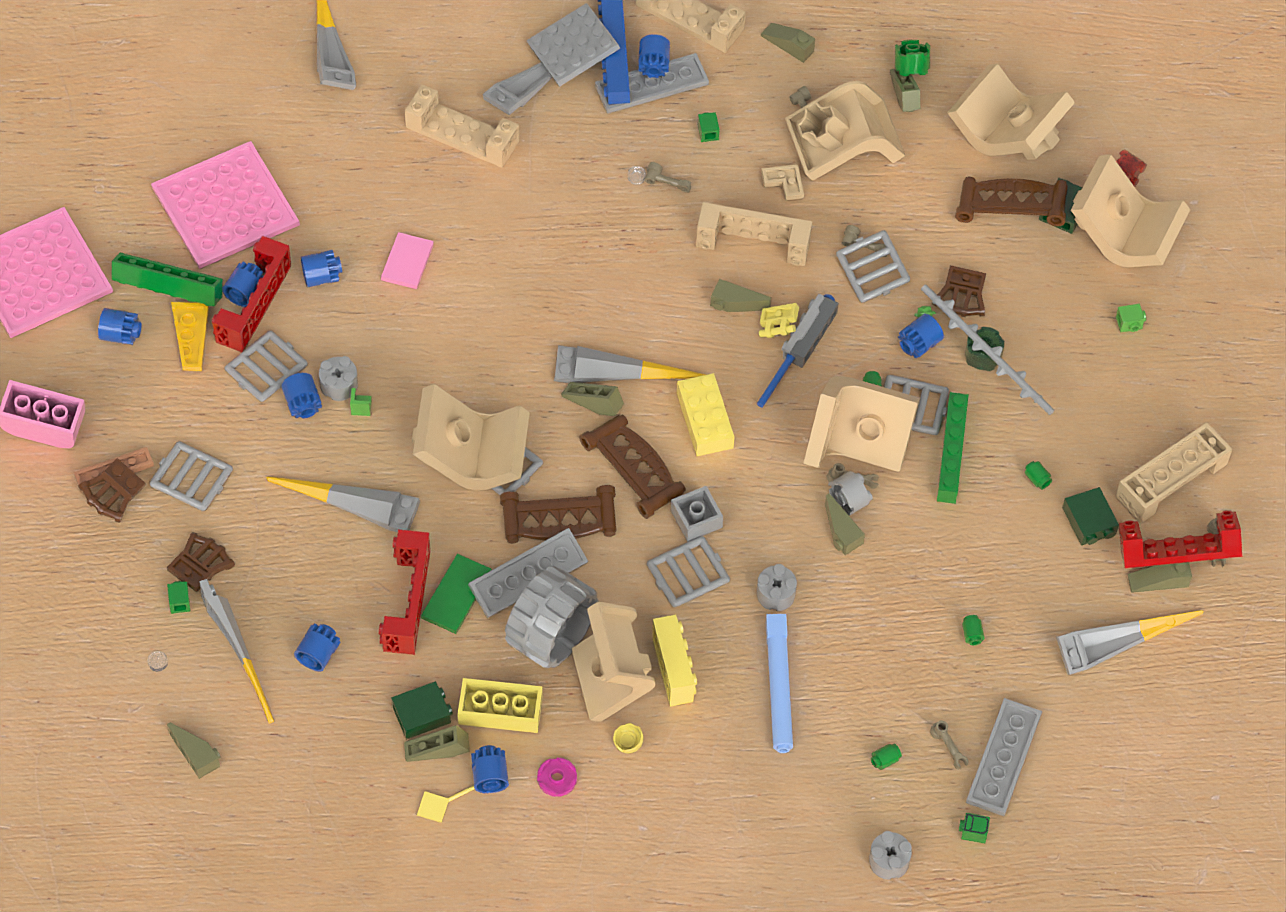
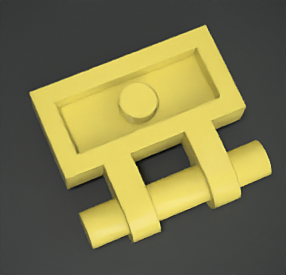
(778, 315)

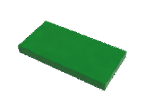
(453, 595)

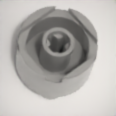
(338, 377)
(850, 492)
(776, 587)
(899, 859)

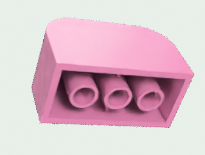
(41, 415)

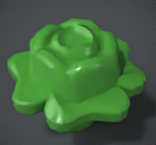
(924, 310)

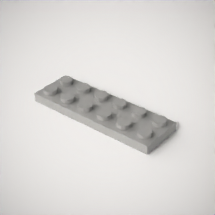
(683, 75)
(506, 583)
(1004, 757)

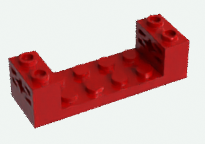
(237, 330)
(1190, 548)
(399, 633)

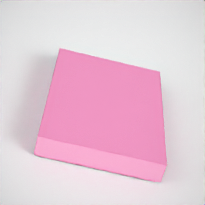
(407, 260)

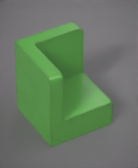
(360, 404)

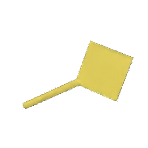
(434, 806)

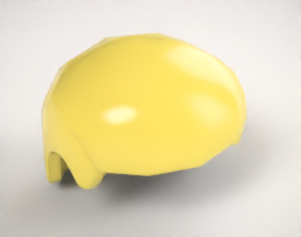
(628, 738)

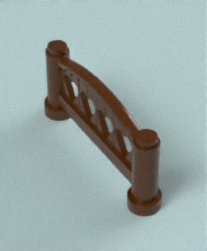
(1052, 206)
(651, 496)
(517, 511)

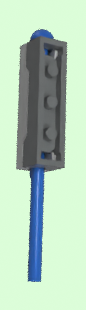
(805, 338)

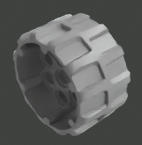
(550, 617)

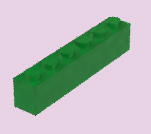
(167, 279)
(952, 448)

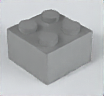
(696, 513)

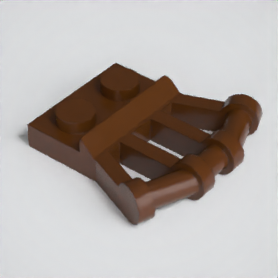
(966, 282)
(121, 480)
(191, 570)

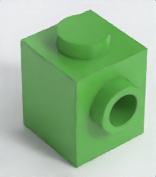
(1130, 318)

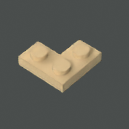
(787, 177)

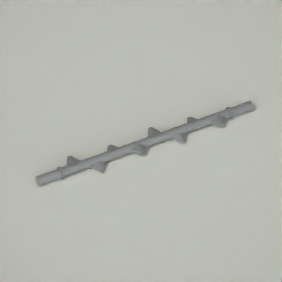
(993, 353)

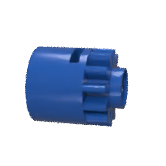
(654, 55)
(321, 268)
(242, 283)
(119, 326)
(920, 336)
(301, 395)
(317, 647)
(489, 769)

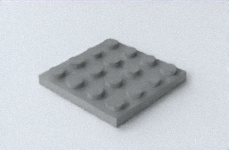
(573, 44)

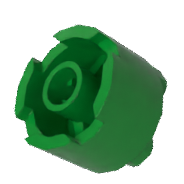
(912, 57)

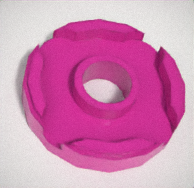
(560, 787)

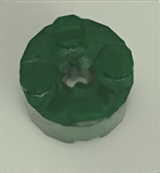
(978, 358)

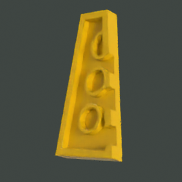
(191, 333)

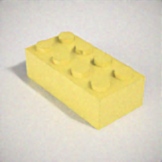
(705, 414)
(673, 660)
(500, 705)

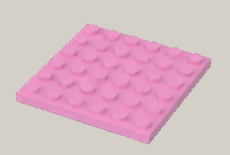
(225, 204)
(46, 272)

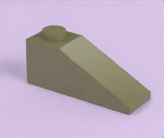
(791, 40)
(906, 91)
(735, 298)
(597, 398)
(844, 531)
(1161, 577)
(437, 745)
(195, 750)

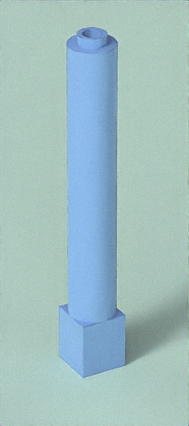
(779, 682)

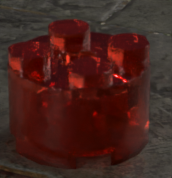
(1131, 166)

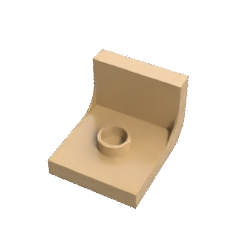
(1005, 120)
(841, 127)
(1122, 221)
(862, 423)
(469, 445)
(610, 663)

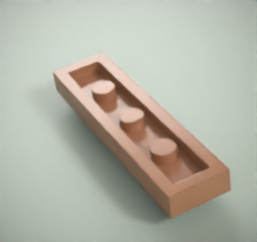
(135, 461)

